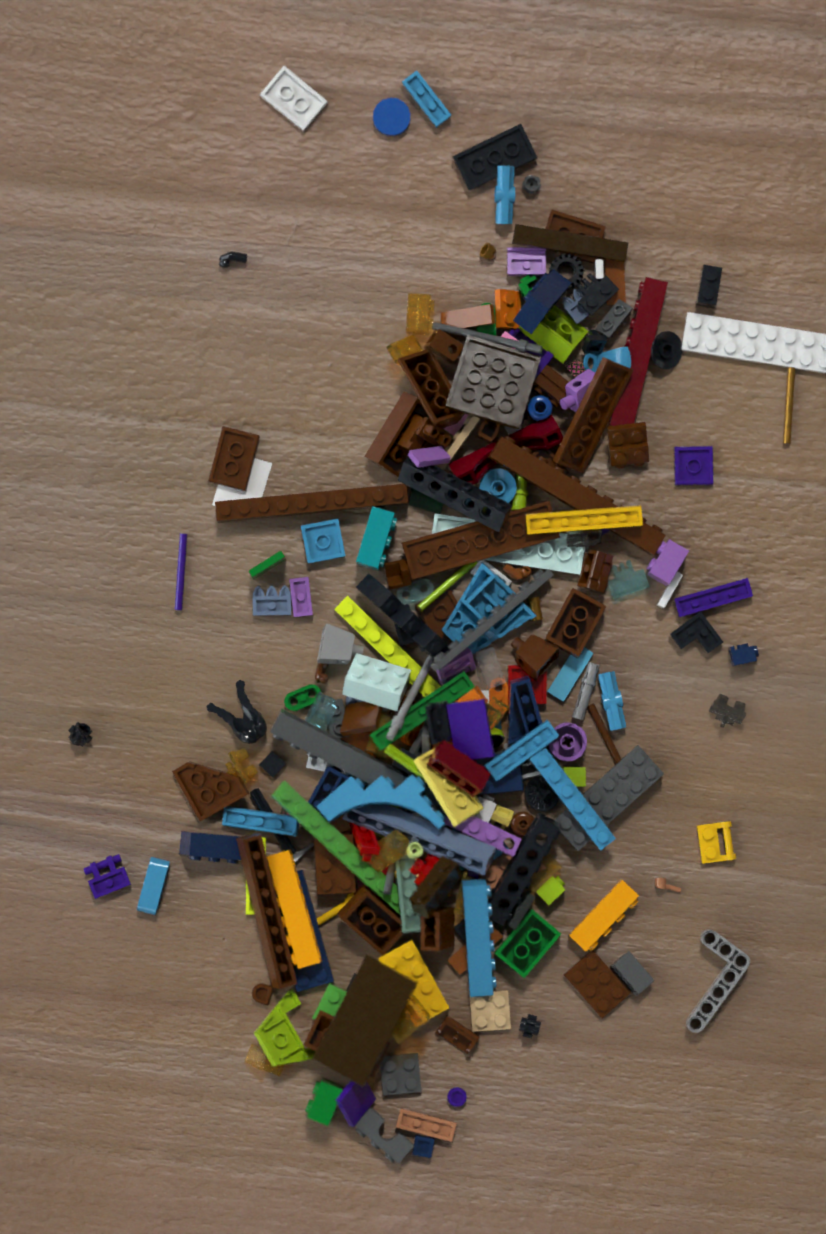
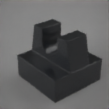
(594, 342)

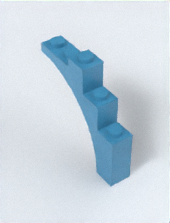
(406, 795)

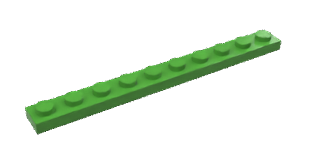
(335, 843)

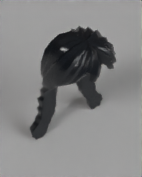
(251, 726)

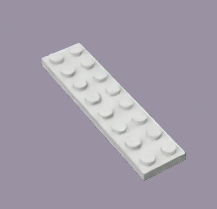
(754, 342)

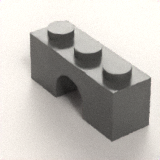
(395, 1147)

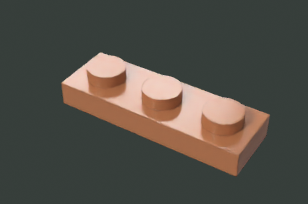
(426, 1124)

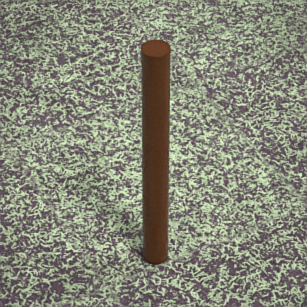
(604, 733)

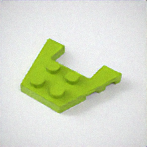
(279, 1037)

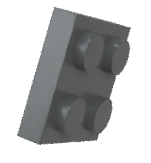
(400, 1074)

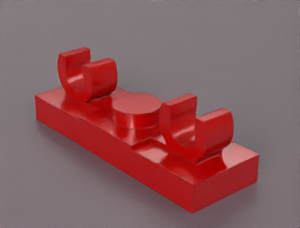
(365, 841)
(423, 869)

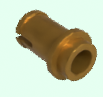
(534, 605)

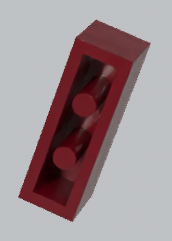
(458, 768)

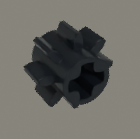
(80, 734)
(529, 1026)

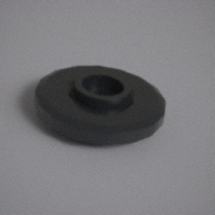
(540, 794)

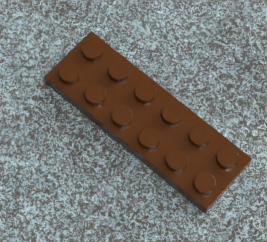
(592, 415)

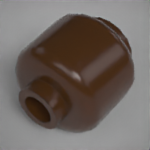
(515, 823)

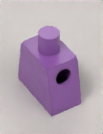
(576, 390)

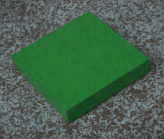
(267, 565)

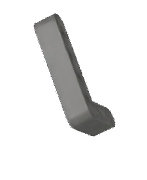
(731, 965)

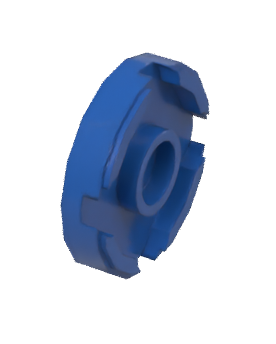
(391, 116)

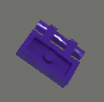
(110, 881)

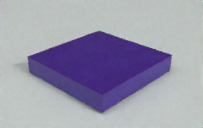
(693, 465)
(355, 1102)

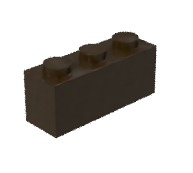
(435, 887)

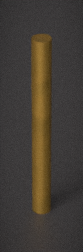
(789, 405)

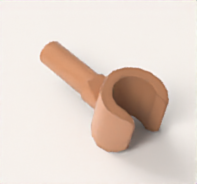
(661, 884)

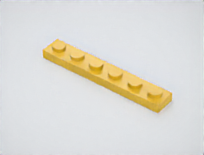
(584, 519)

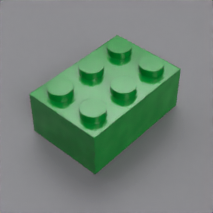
(527, 943)

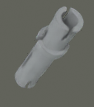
(588, 683)

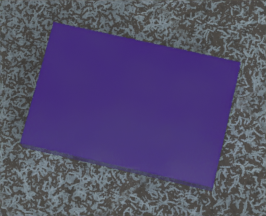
(471, 728)

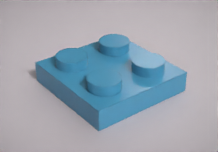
(323, 541)

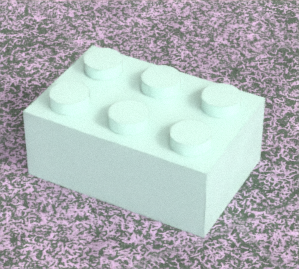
(376, 682)

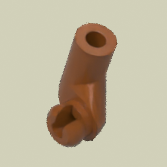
(517, 573)

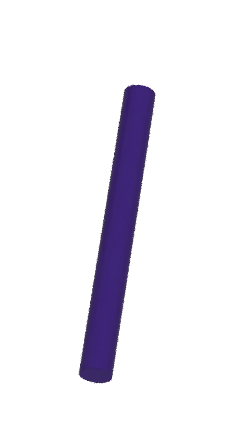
(180, 571)

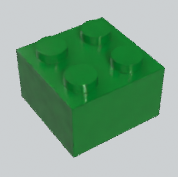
(324, 1102)

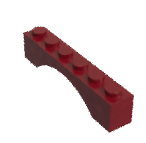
(538, 435)

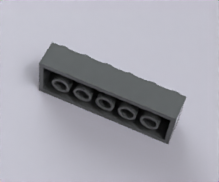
(612, 793)

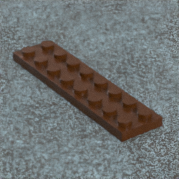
(472, 543)

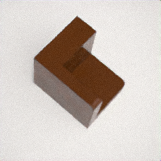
(397, 574)

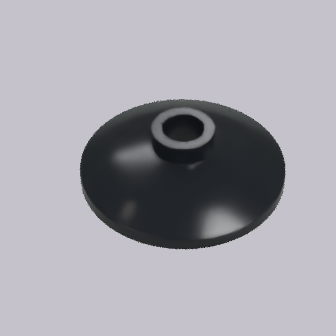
(666, 350)

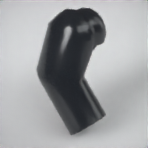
(232, 256)

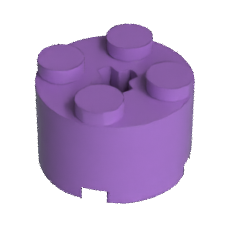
(577, 746)

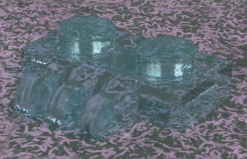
(627, 581)

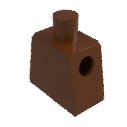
(439, 343)
(535, 655)

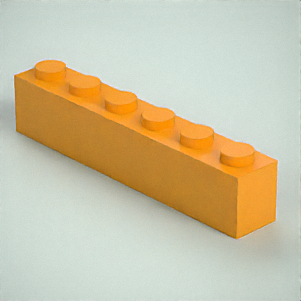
(294, 909)

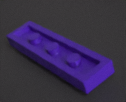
(713, 597)

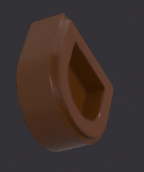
(261, 993)

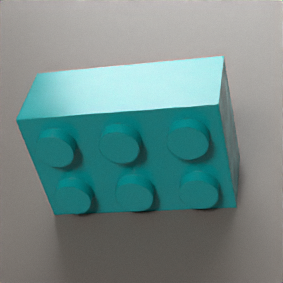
(376, 538)

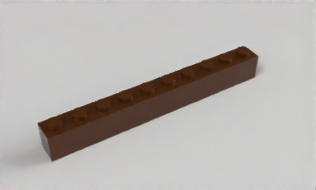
(569, 490)
(311, 503)

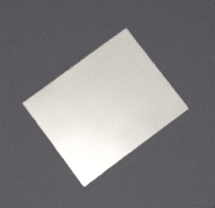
(255, 486)

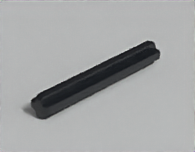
(264, 806)

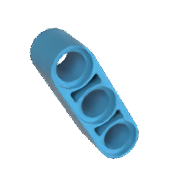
(153, 885)

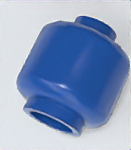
(538, 401)

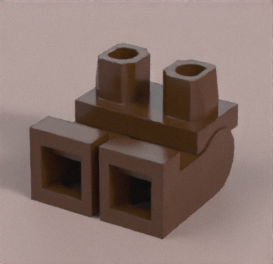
(423, 434)

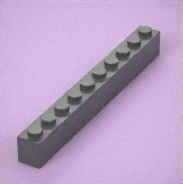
(339, 753)

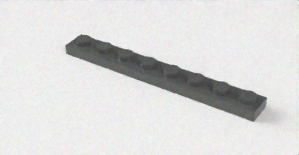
(484, 623)

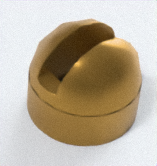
(488, 251)

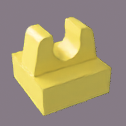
(502, 815)

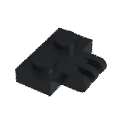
(596, 293)

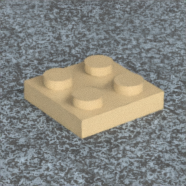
(490, 1012)

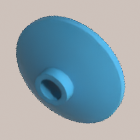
(497, 477)

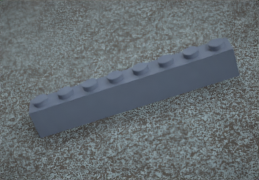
(446, 842)

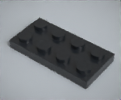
(480, 162)

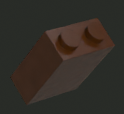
(439, 930)

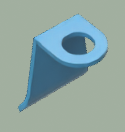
(619, 355)

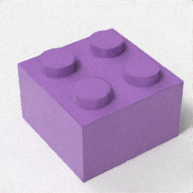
(667, 562)

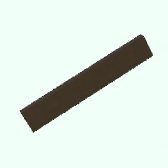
(570, 243)

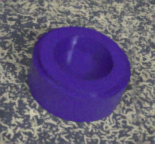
(456, 1096)

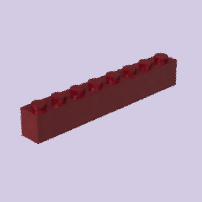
(639, 345)

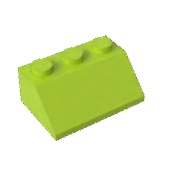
(557, 334)

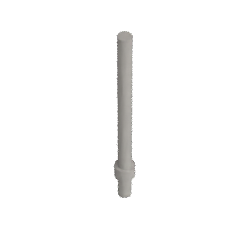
(398, 720)

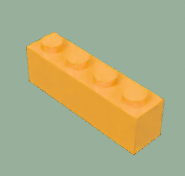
(604, 915)

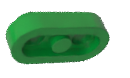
(302, 697)

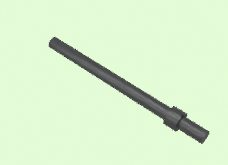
(522, 345)

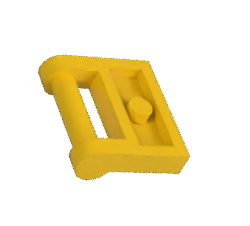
(710, 844)

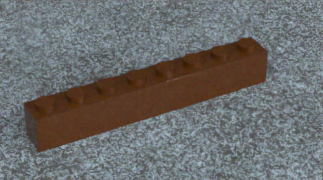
(266, 910)

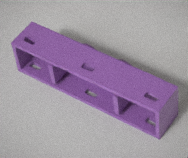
(485, 833)

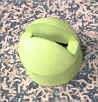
(414, 845)

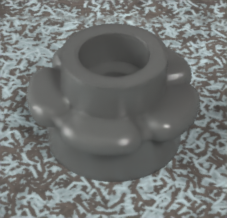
(531, 179)

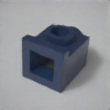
(743, 654)

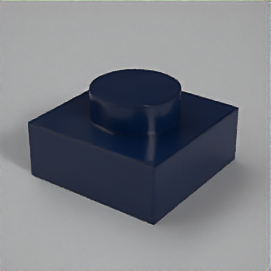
(423, 1146)

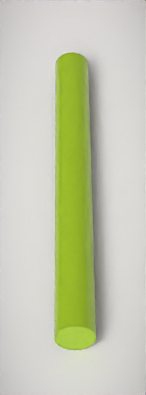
(446, 585)

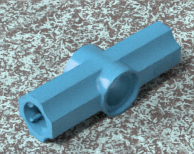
(504, 194)
(612, 700)

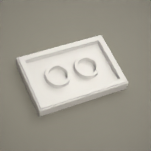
(293, 98)

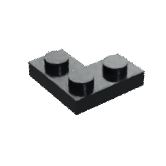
(699, 629)

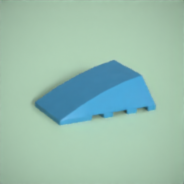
(480, 597)

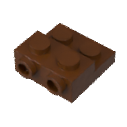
(628, 444)

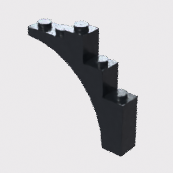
(402, 616)

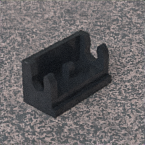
(438, 721)

